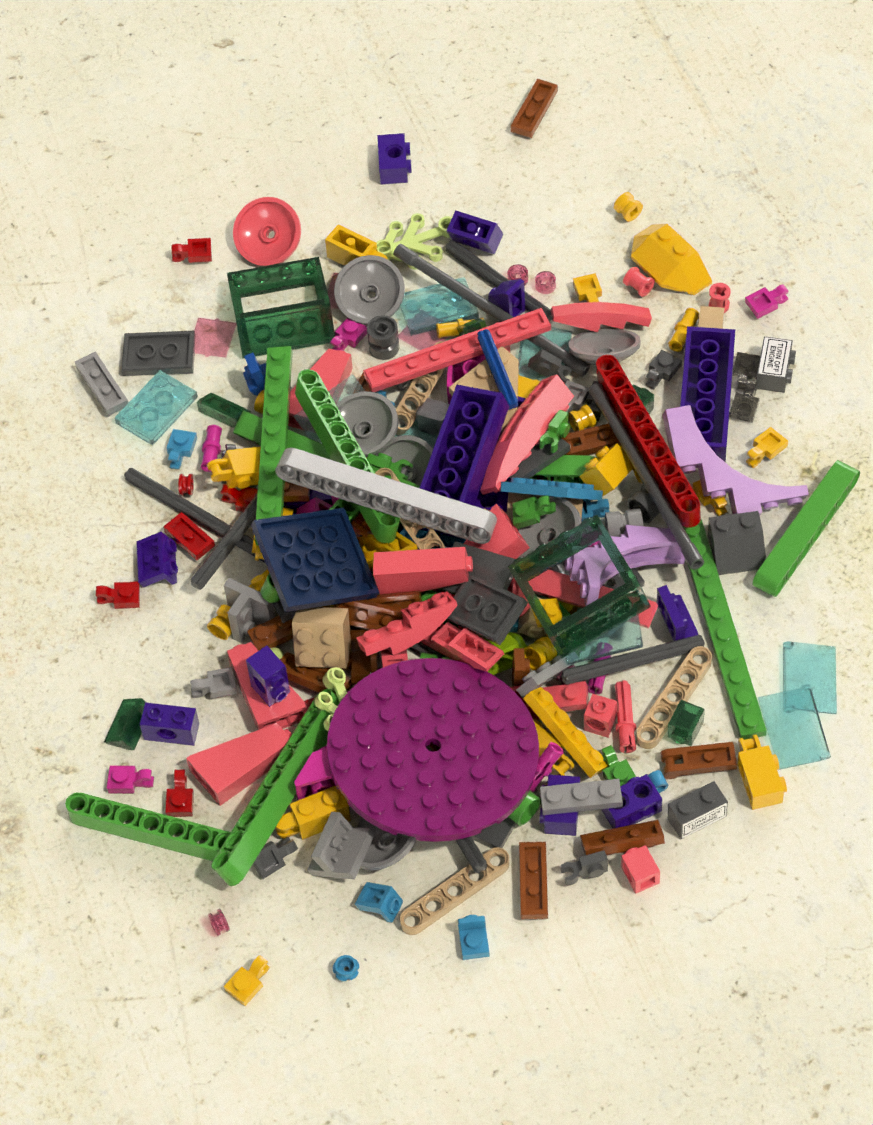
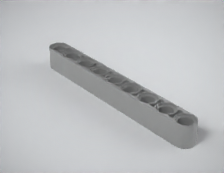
(386, 495)

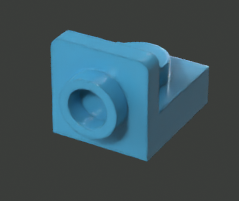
(380, 900)
(473, 937)

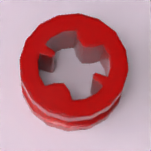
(186, 484)

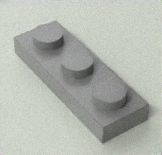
(101, 383)
(545, 674)
(581, 796)

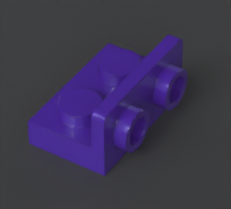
(156, 559)
(675, 614)

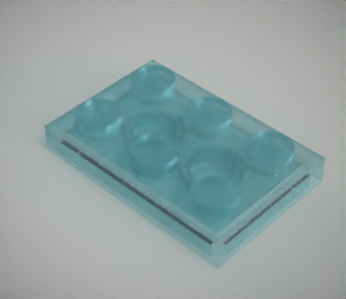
(435, 305)
(156, 407)

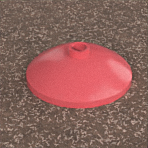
(255, 224)

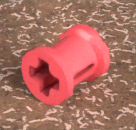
(638, 281)
(719, 292)

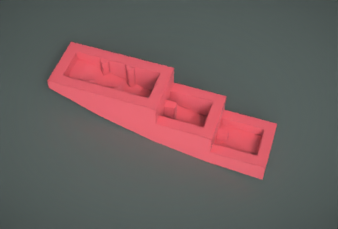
(593, 314)
(463, 646)

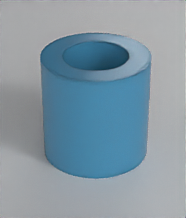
(658, 780)

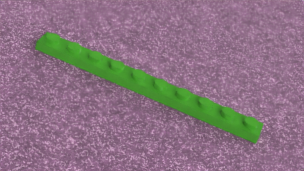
(274, 431)
(725, 640)

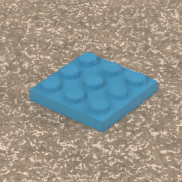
(551, 488)

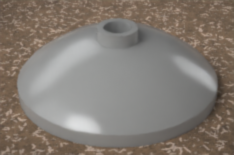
(365, 276)
(610, 341)
(370, 413)
(413, 450)
(551, 525)
(385, 847)

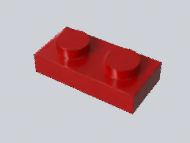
(189, 536)

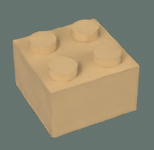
(322, 637)

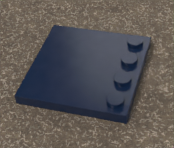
(314, 559)

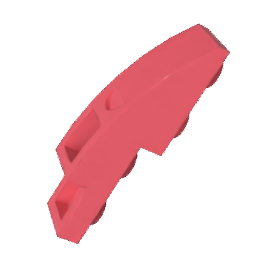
(417, 623)
(567, 697)

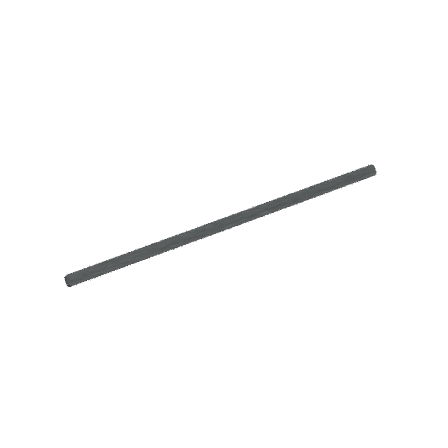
(211, 522)

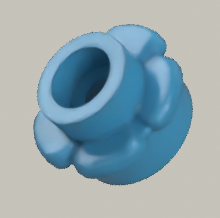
(341, 963)

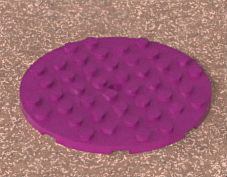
(441, 795)

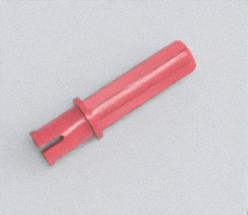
(625, 717)

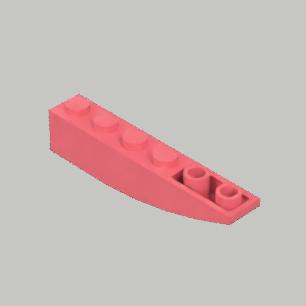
(525, 430)

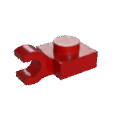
(196, 250)
(239, 498)
(123, 595)
(180, 799)

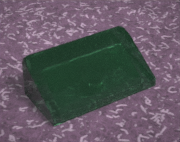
(220, 409)
(126, 725)

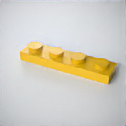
(566, 733)

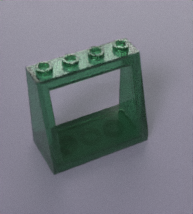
(287, 325)
(599, 615)

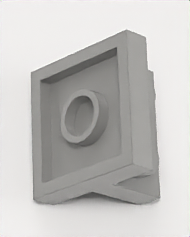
(246, 609)
(340, 849)

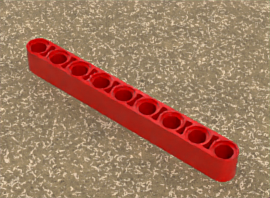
(649, 441)

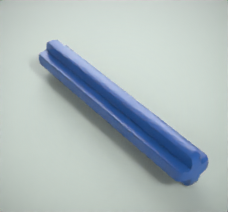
(497, 367)

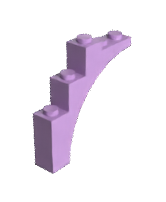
(717, 476)
(637, 545)

